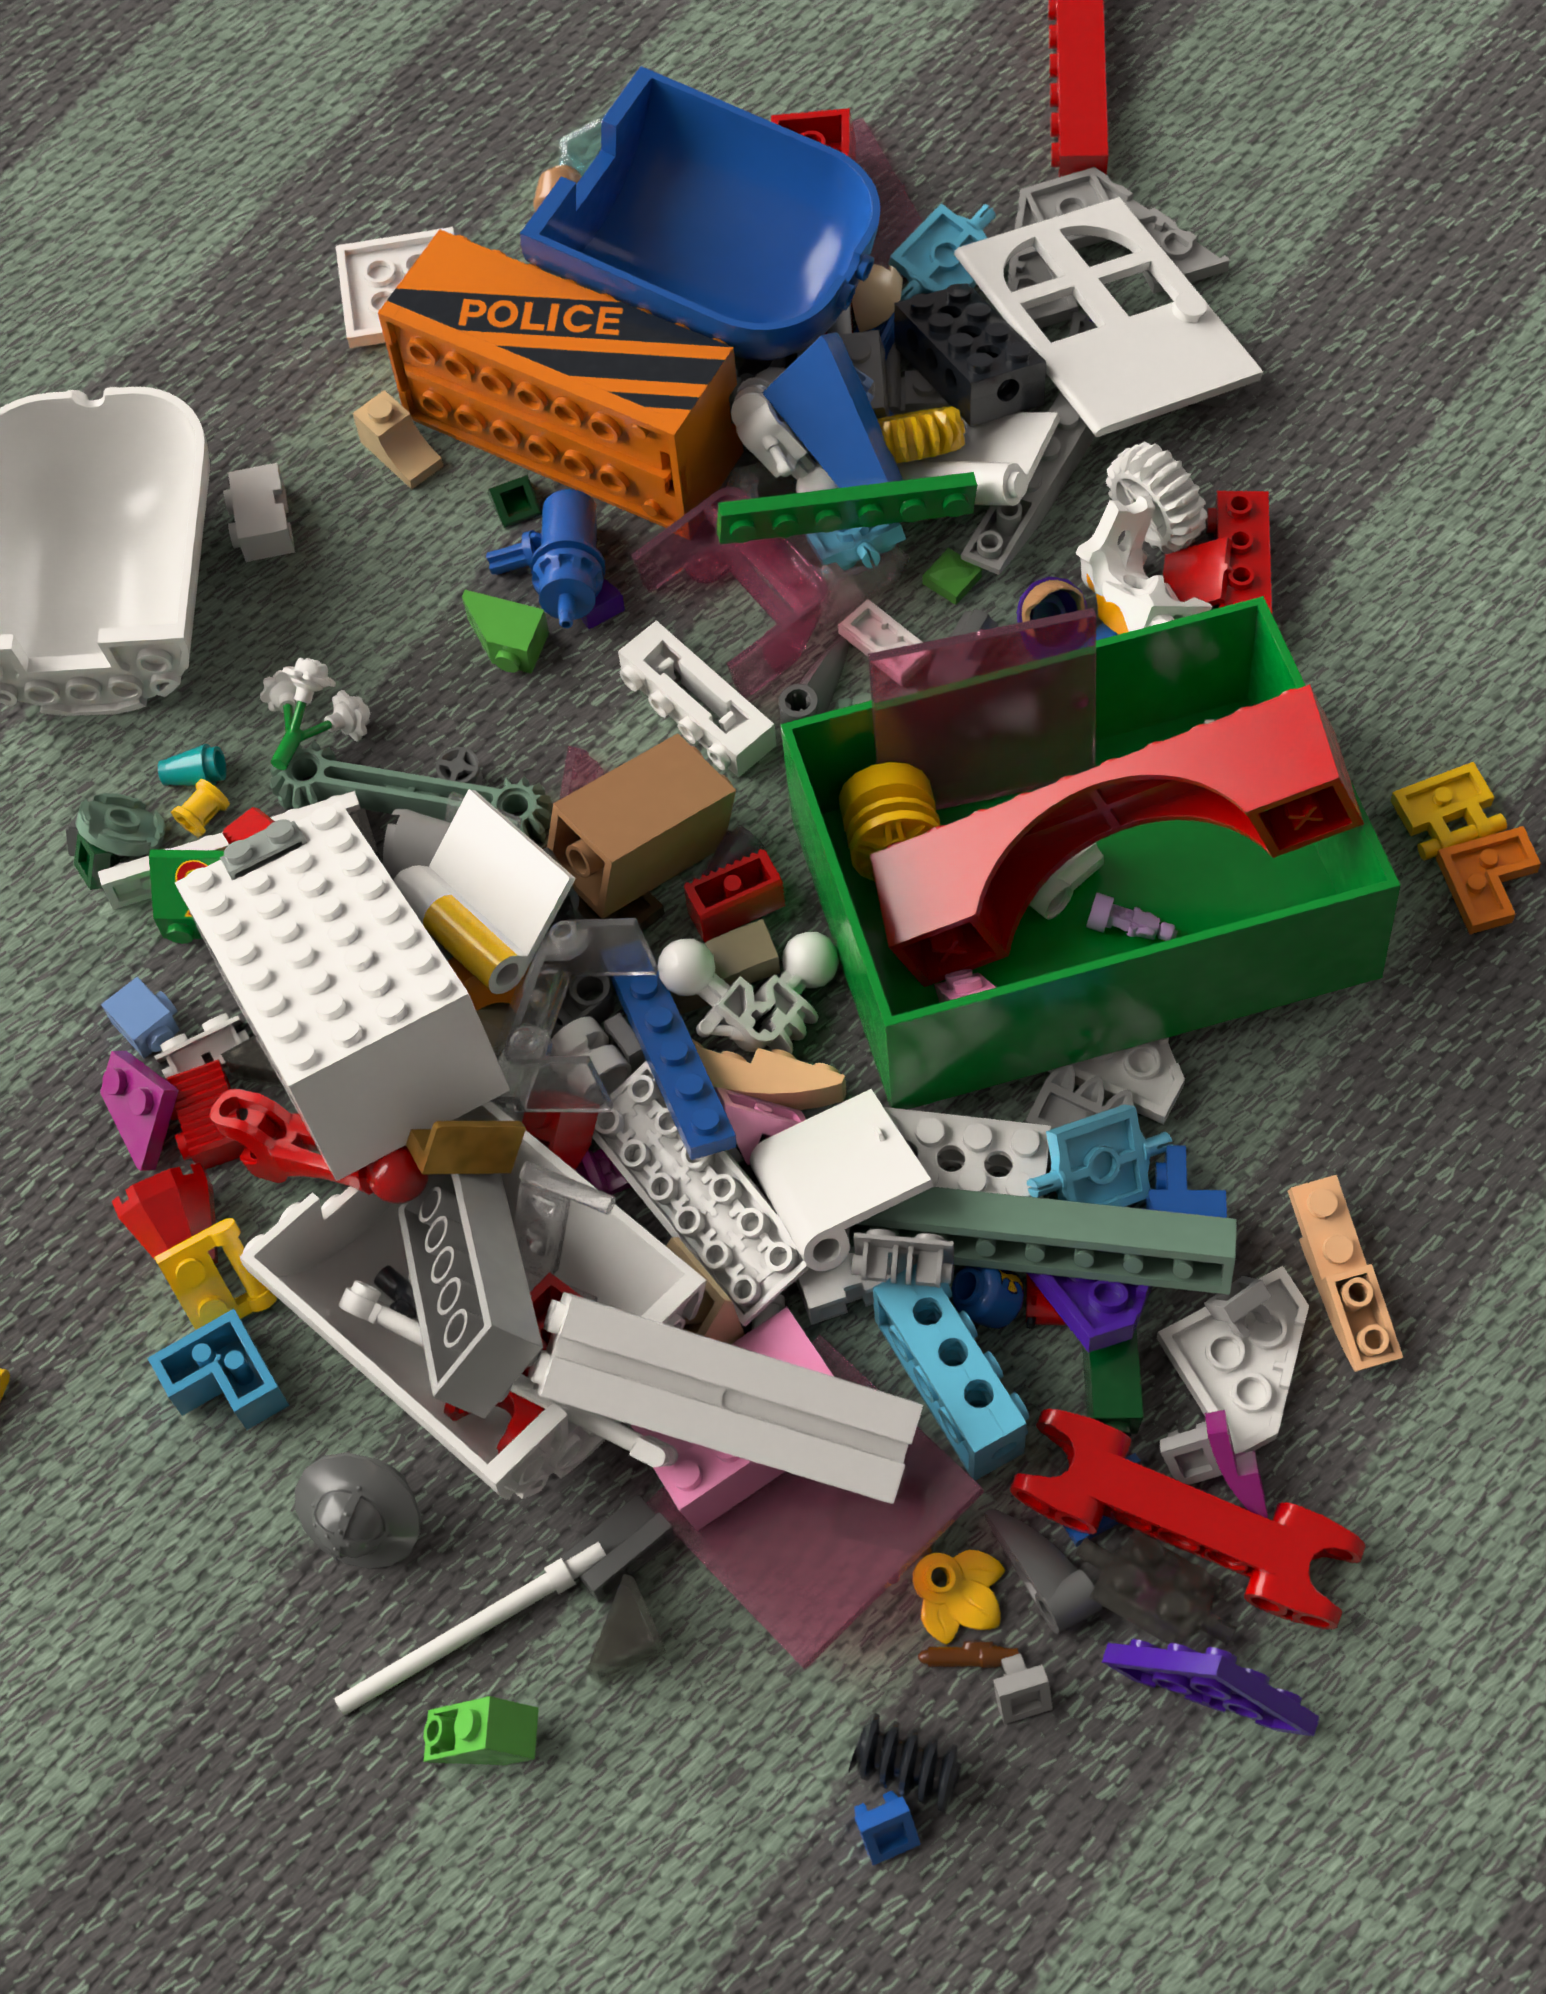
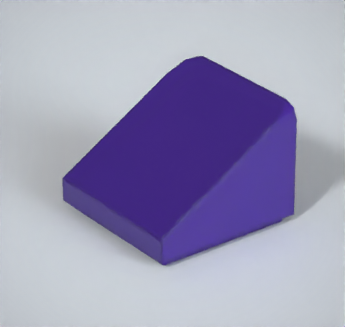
(607, 604)

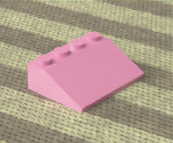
(712, 1482)

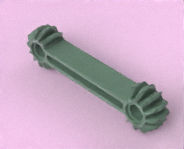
(389, 789)

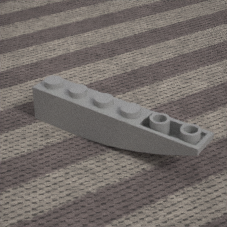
(1009, 527)

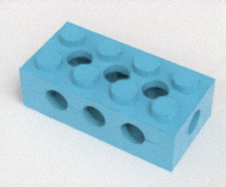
(952, 1373)

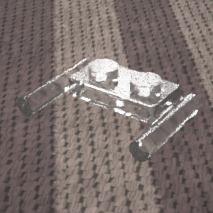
(543, 1218)

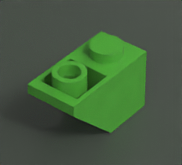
(481, 1732)

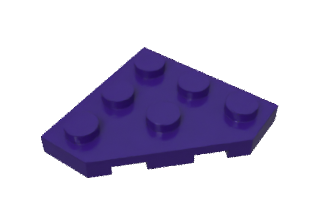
(1095, 1309)
(1214, 1682)

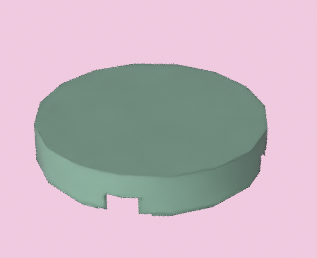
(120, 825)

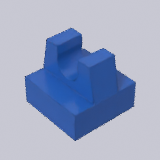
(887, 1828)

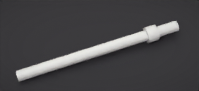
(558, 1577)

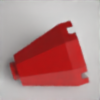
(168, 1209)

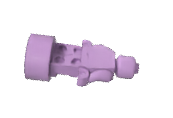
(1134, 921)

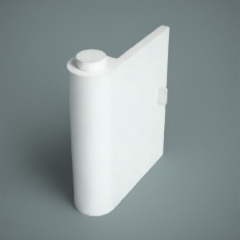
(998, 452)
(836, 1175)

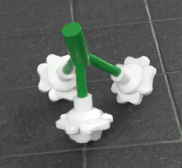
(293, 690)

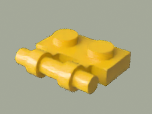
(1444, 799)

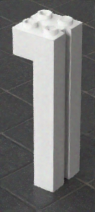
(724, 1397)

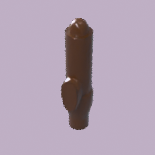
(972, 1654)

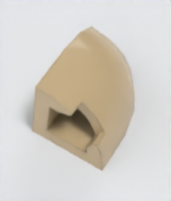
(876, 297)

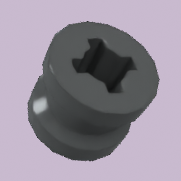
(457, 762)

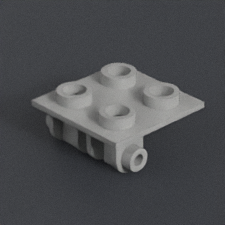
(884, 1253)

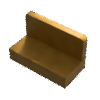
(466, 1147)

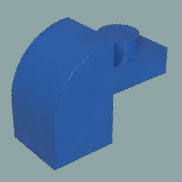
(1172, 1192)

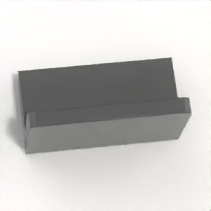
(629, 1541)

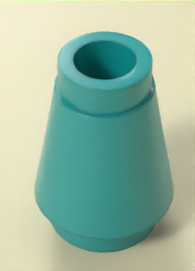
(192, 765)

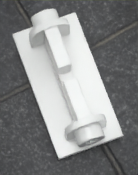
(186, 1053)

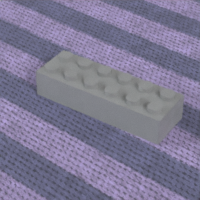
(469, 1289)

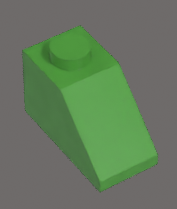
(507, 630)

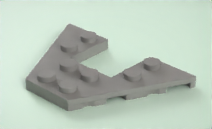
(1081, 191)

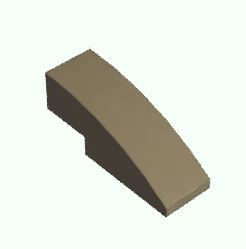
(738, 953)

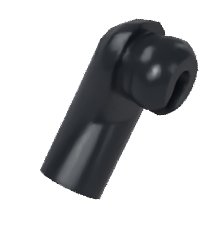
(398, 1290)

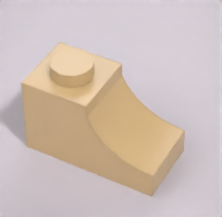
(395, 440)

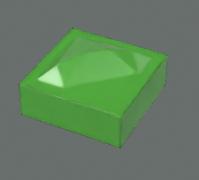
(951, 576)

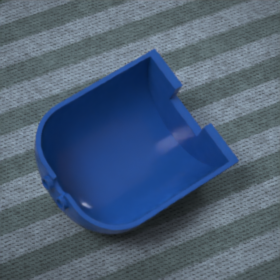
(712, 221)

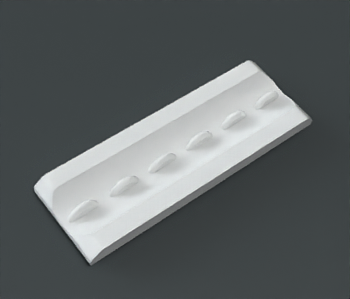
(699, 1200)

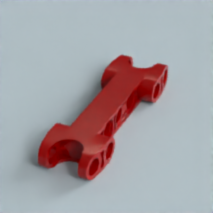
(1265, 1550)

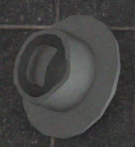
(358, 1510)

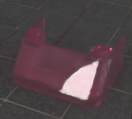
(767, 568)

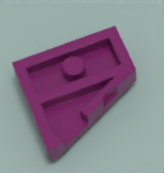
(139, 1105)

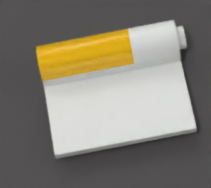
(487, 894)

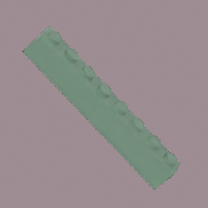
(1069, 1238)

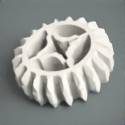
(1177, 504)

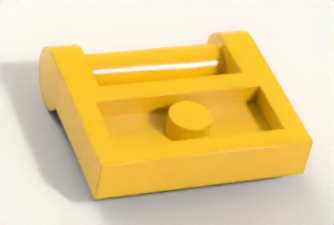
(200, 1284)

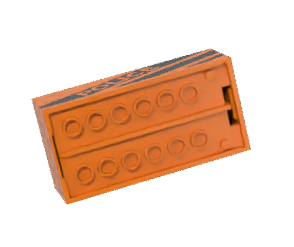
(562, 379)

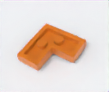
(1477, 871)

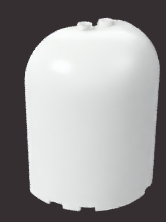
(98, 547)

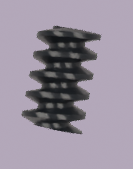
(908, 1762)

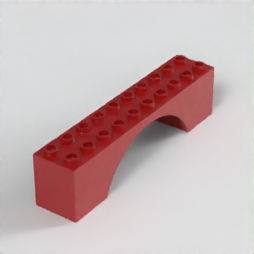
(965, 885)

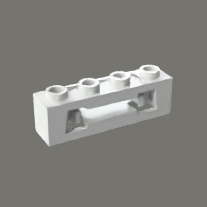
(650, 665)

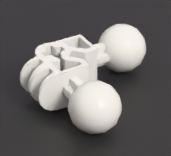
(771, 438)
(808, 962)

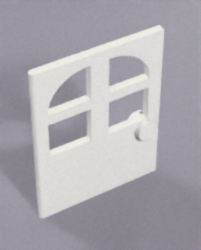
(1127, 364)

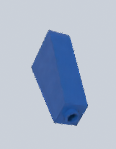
(833, 415)

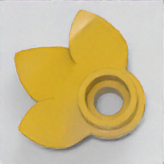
(964, 1598)

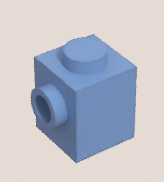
(142, 1016)

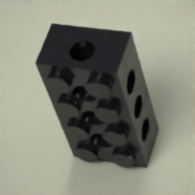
(969, 354)

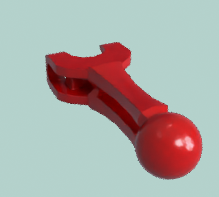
(281, 1147)

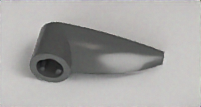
(817, 686)
(1047, 1574)

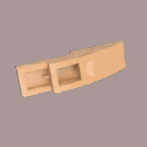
(775, 1077)
(1342, 1275)

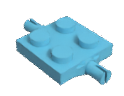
(928, 252)
(855, 544)
(1100, 1159)

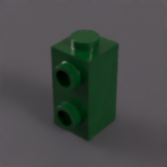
(1114, 1385)

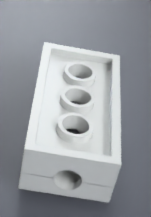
(976, 1149)

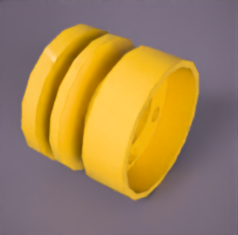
(885, 807)

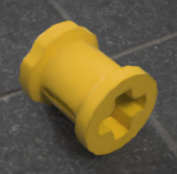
(200, 808)

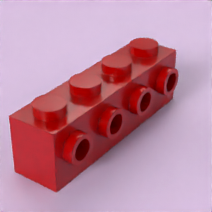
(1246, 522)

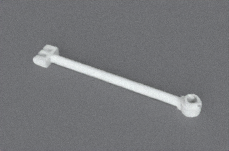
(364, 1302)

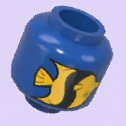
(988, 1295)

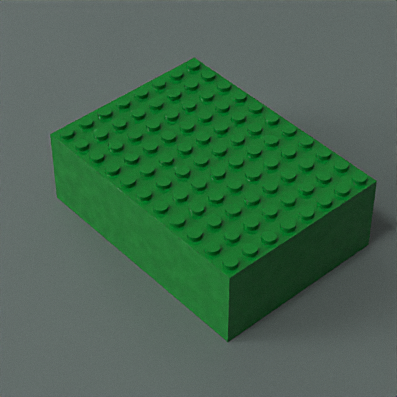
(1245, 922)

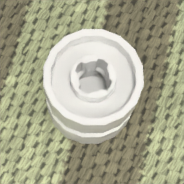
(587, 1038)

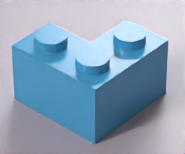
(215, 1362)

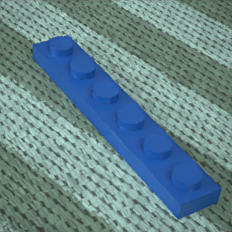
(675, 1065)

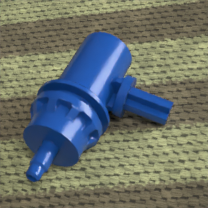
(562, 558)

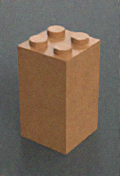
(641, 824)

